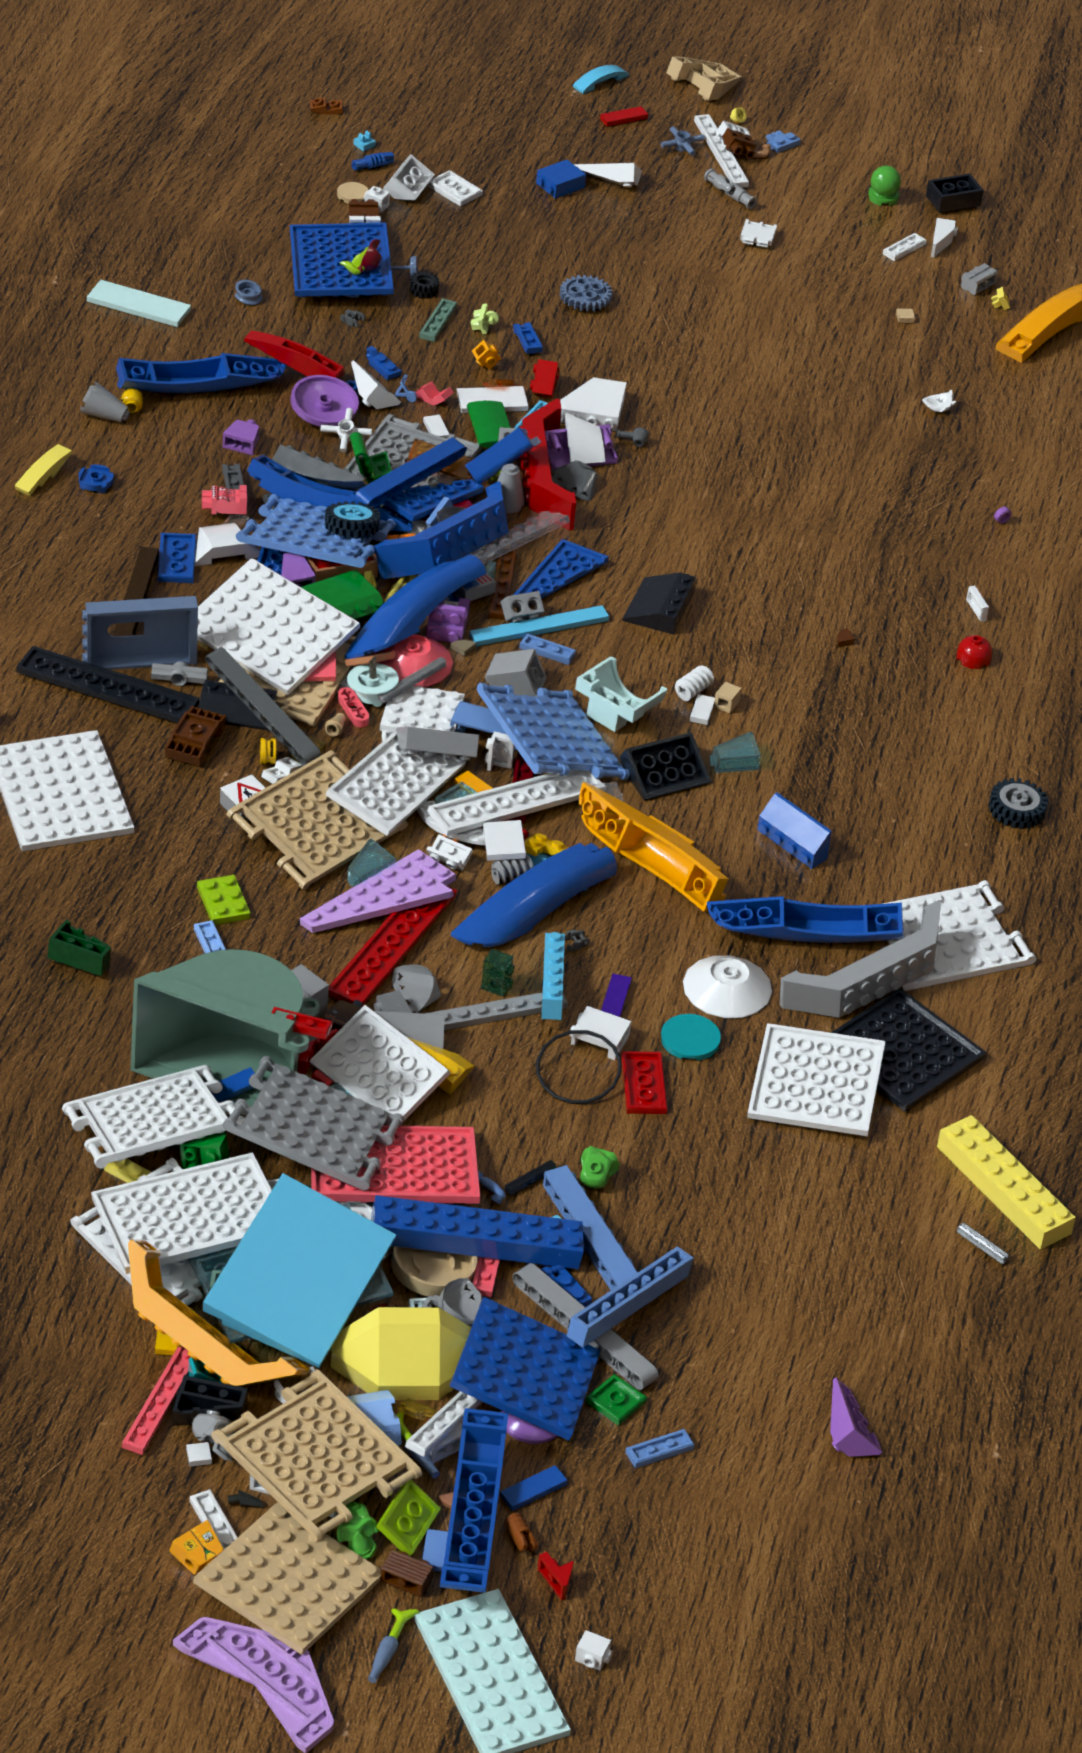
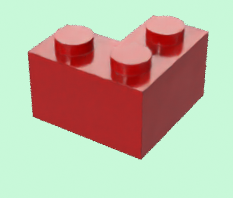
(545, 378)

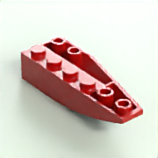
(295, 355)

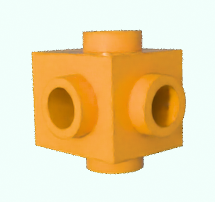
(486, 354)

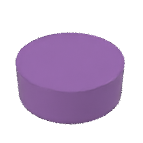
(1002, 514)

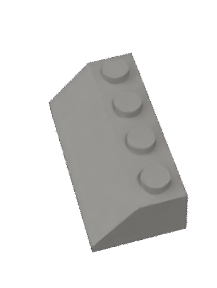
(438, 742)

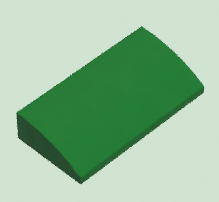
(486, 420)

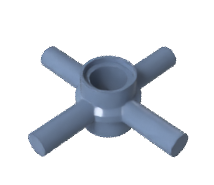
(682, 141)

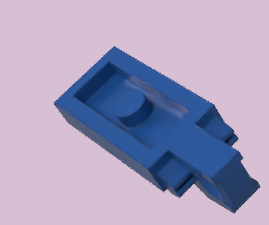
(382, 364)

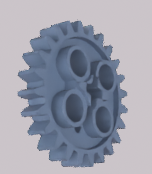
(586, 292)

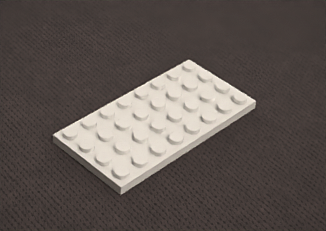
(392, 784)

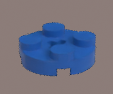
(88, 478)

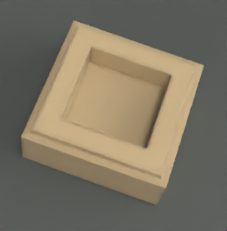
(905, 315)

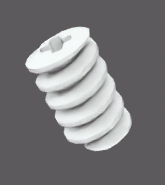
(694, 682)

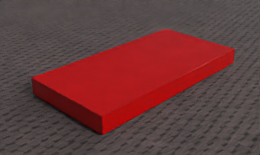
(644, 1082)

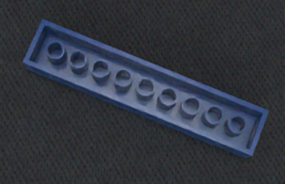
(480, 1232)

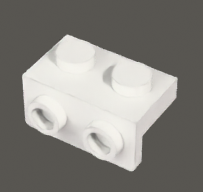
(500, 751)
(450, 852)

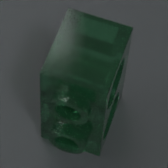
(497, 972)

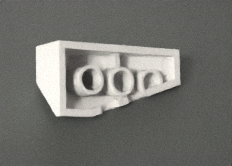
(618, 173)
(371, 390)

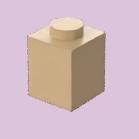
(727, 697)

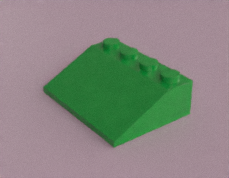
(348, 594)

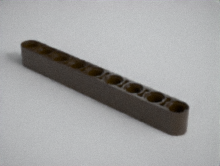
(139, 585)

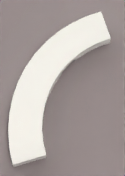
(472, 836)

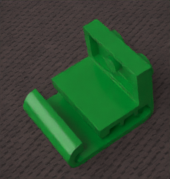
(369, 466)

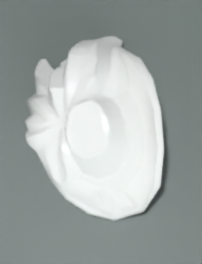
(940, 402)

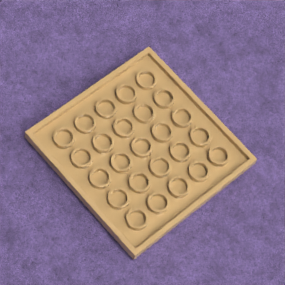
(287, 1579)

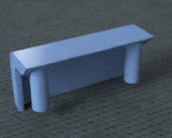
(475, 717)

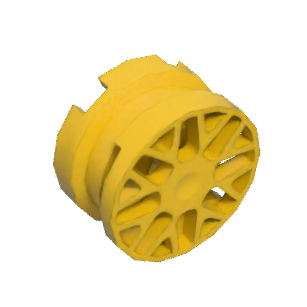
(265, 751)

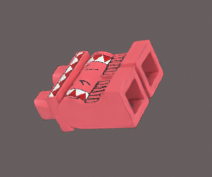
(225, 500)

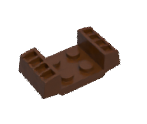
(193, 735)

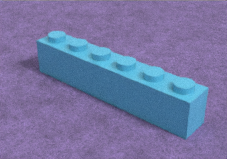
(553, 976)

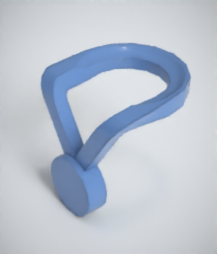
(410, 395)

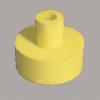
(738, 115)

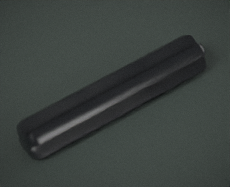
(529, 1178)

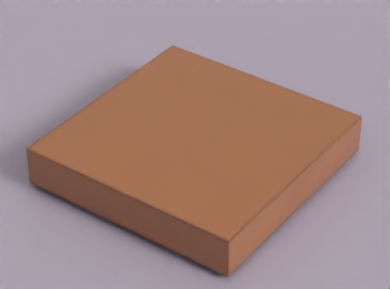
(365, 659)

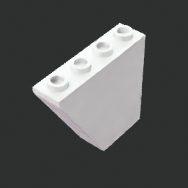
(596, 402)

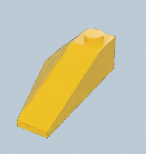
(457, 1065)

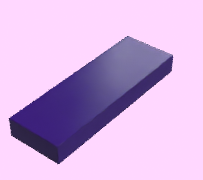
(616, 994)

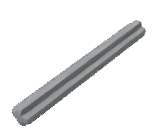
(413, 679)

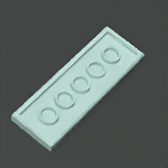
(138, 303)

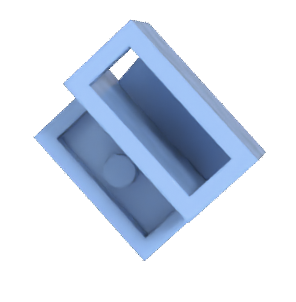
(379, 1410)

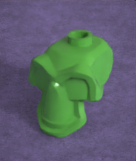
(597, 1167)
(359, 1531)

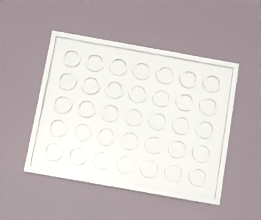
(272, 626)
(61, 791)
(185, 1209)

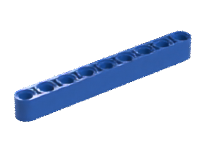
(411, 473)

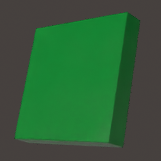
(616, 1399)

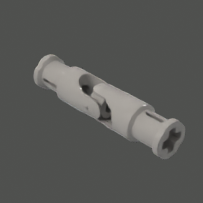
(723, 184)

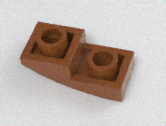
(320, 106)

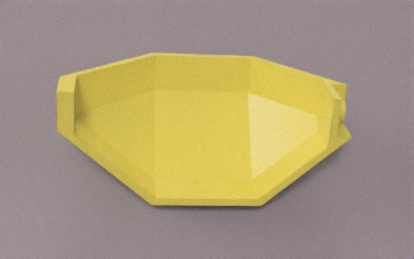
(401, 1351)

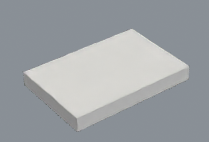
(455, 188)
(504, 840)

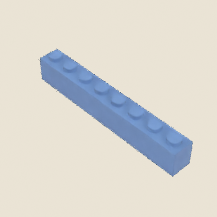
(597, 1238)
(629, 1297)

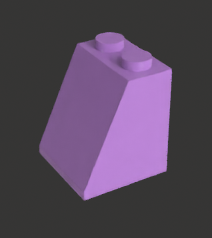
(297, 570)

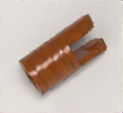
(520, 1532)

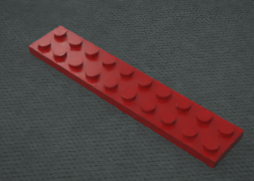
(385, 951)

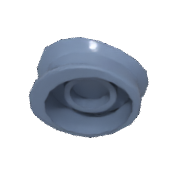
(248, 292)

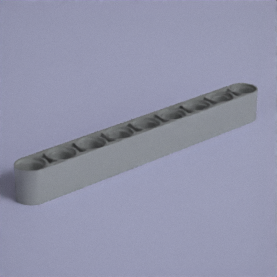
(563, 1306)

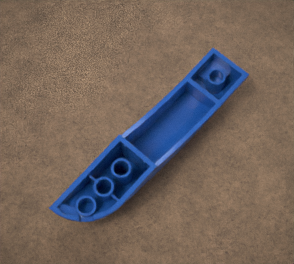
(290, 485)
(809, 921)

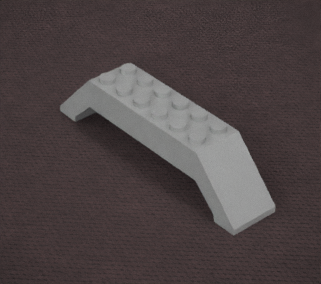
(868, 977)

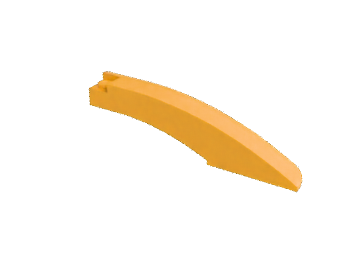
(1042, 324)

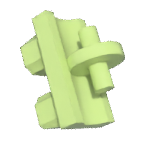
(483, 319)

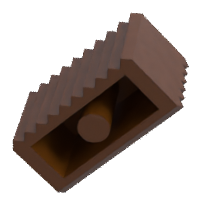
(406, 1572)

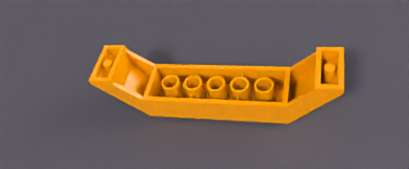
(192, 1330)

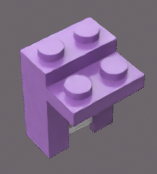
(448, 621)

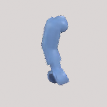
(486, 1182)

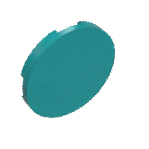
(690, 1036)

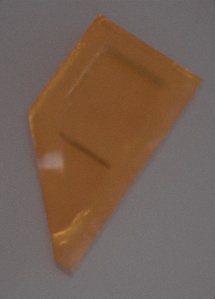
(498, 383)

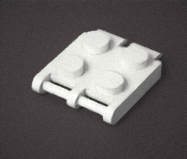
(758, 233)

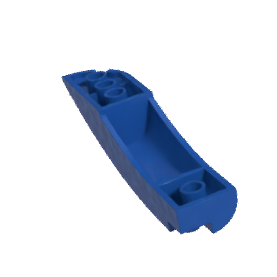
(198, 375)
(412, 604)
(536, 894)

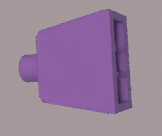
(241, 436)

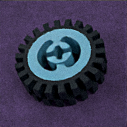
(352, 519)

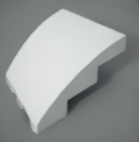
(584, 440)

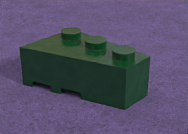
(79, 950)

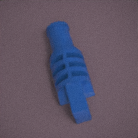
(373, 161)

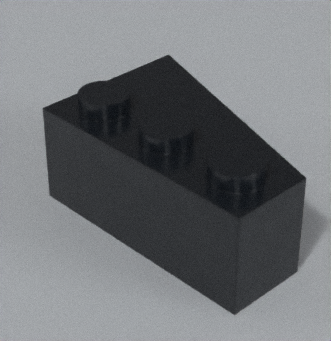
(201, 1395)

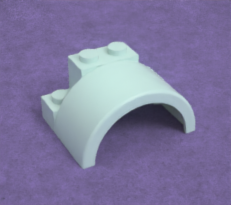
(609, 699)

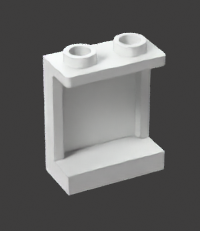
(610, 1026)

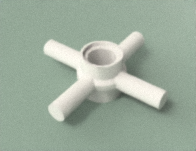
(345, 429)

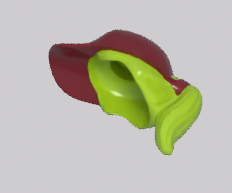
(365, 261)

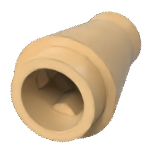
(335, 725)

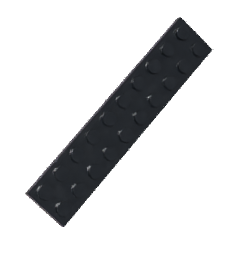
(106, 684)

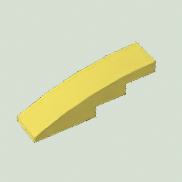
(42, 469)

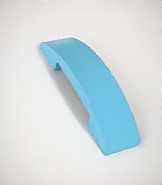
(599, 74)

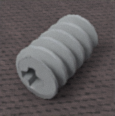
(508, 868)

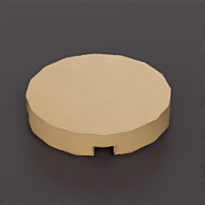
(351, 190)

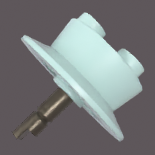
(371, 680)

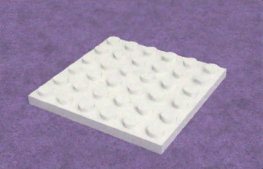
(816, 1079)

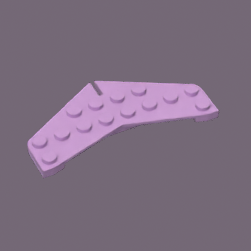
(276, 1670)

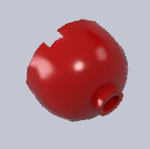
(974, 652)

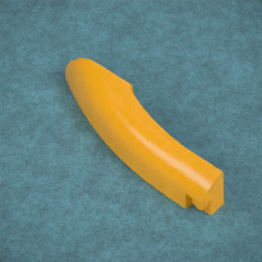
(652, 846)

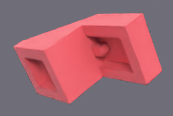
(431, 395)

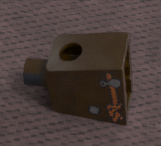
(341, 1013)

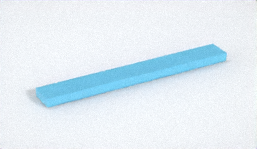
(539, 625)

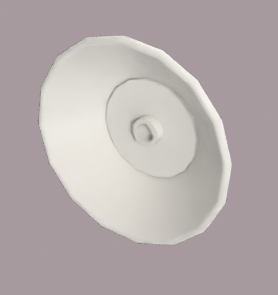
(727, 987)

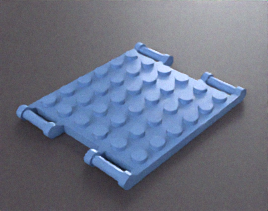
(301, 531)
(551, 732)

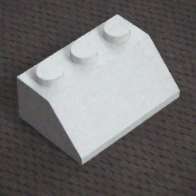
(409, 179)

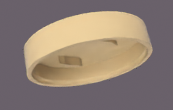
(430, 1271)

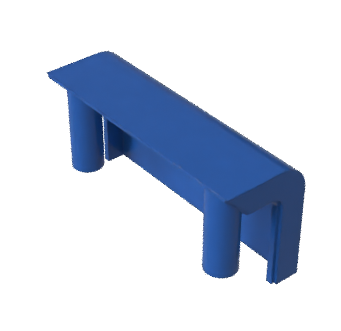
(501, 454)

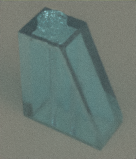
(736, 755)
(369, 862)

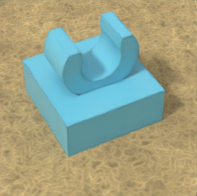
(365, 141)

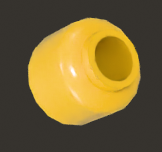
(133, 399)

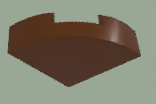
(844, 638)

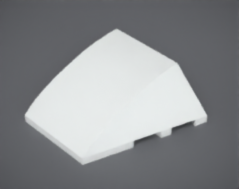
(221, 542)

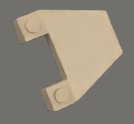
(711, 77)

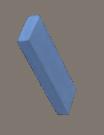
(548, 649)
(659, 1448)

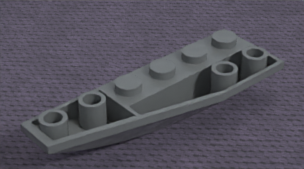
(317, 469)

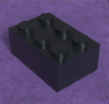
(954, 193)

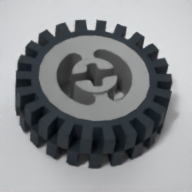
(1016, 810)

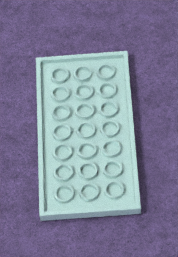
(491, 1674)

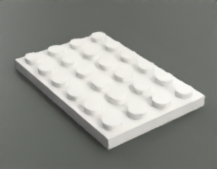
(379, 1064)

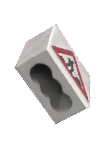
(239, 791)

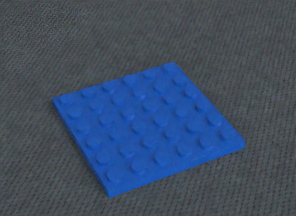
(525, 1368)

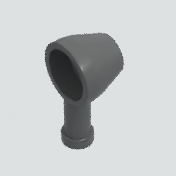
(639, 436)

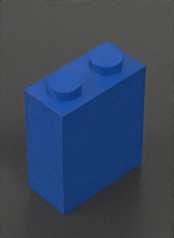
(561, 178)

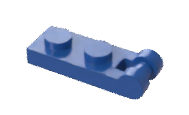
(528, 338)
(568, 1283)

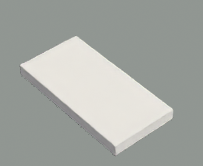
(512, 397)

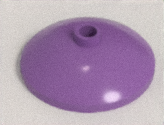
(527, 1432)

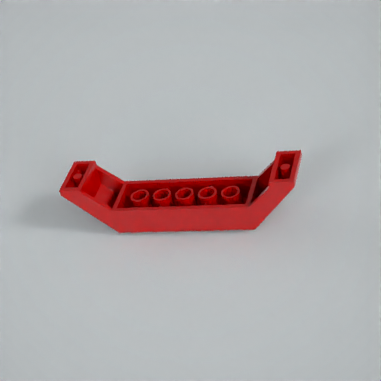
(535, 467)

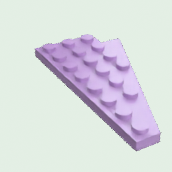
(401, 886)

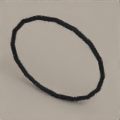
(578, 1032)

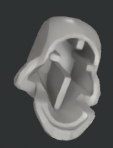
(205, 1424)

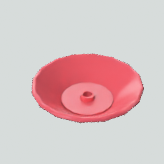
(416, 653)

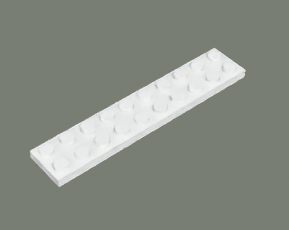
(509, 801)

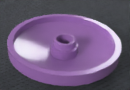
(323, 400)

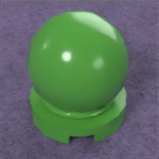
(885, 186)

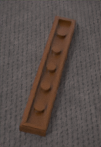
(503, 579)

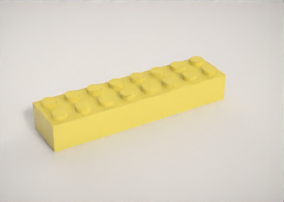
(1006, 1182)

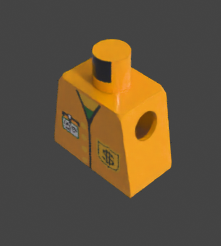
(197, 1547)

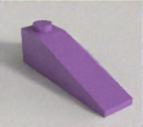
(849, 1425)

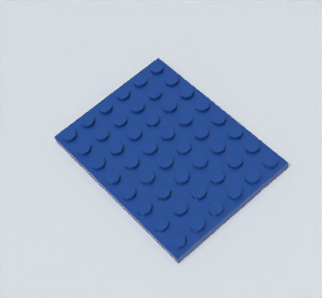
(321, 248)

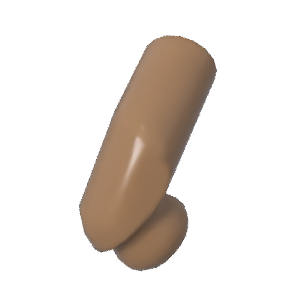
(763, 153)

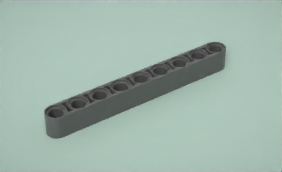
(262, 706)

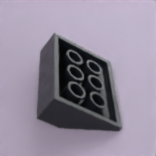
(661, 601)
(665, 766)

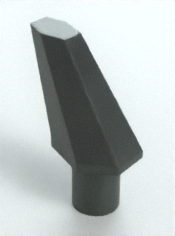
(245, 1500)

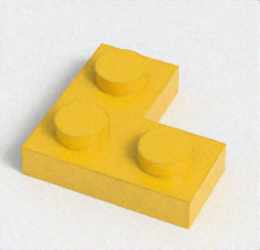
(540, 843)

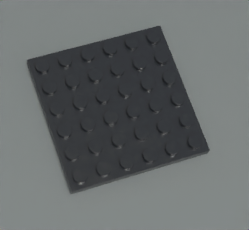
(919, 1048)

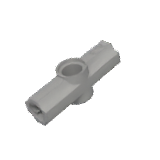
(179, 673)

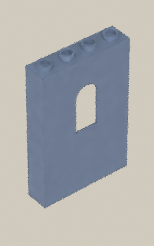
(167, 636)

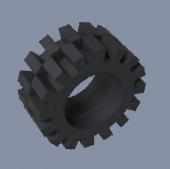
(424, 284)

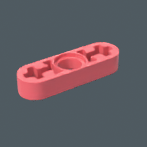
(343, 695)

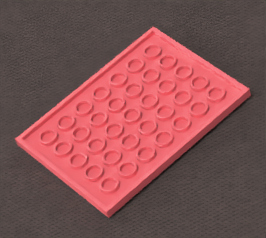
(419, 1165)

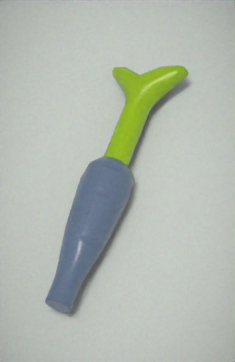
(426, 1461)
(389, 1644)

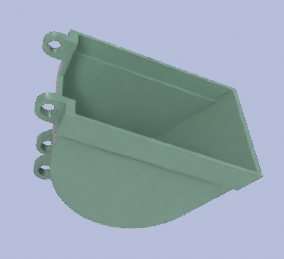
(218, 1016)

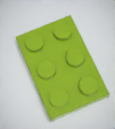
(223, 899)
(408, 1517)

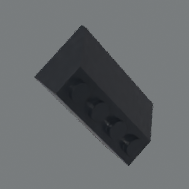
(221, 699)

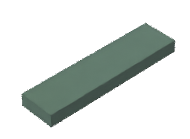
(438, 320)

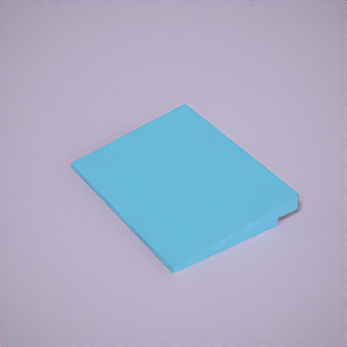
(298, 1271)

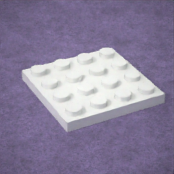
(421, 709)

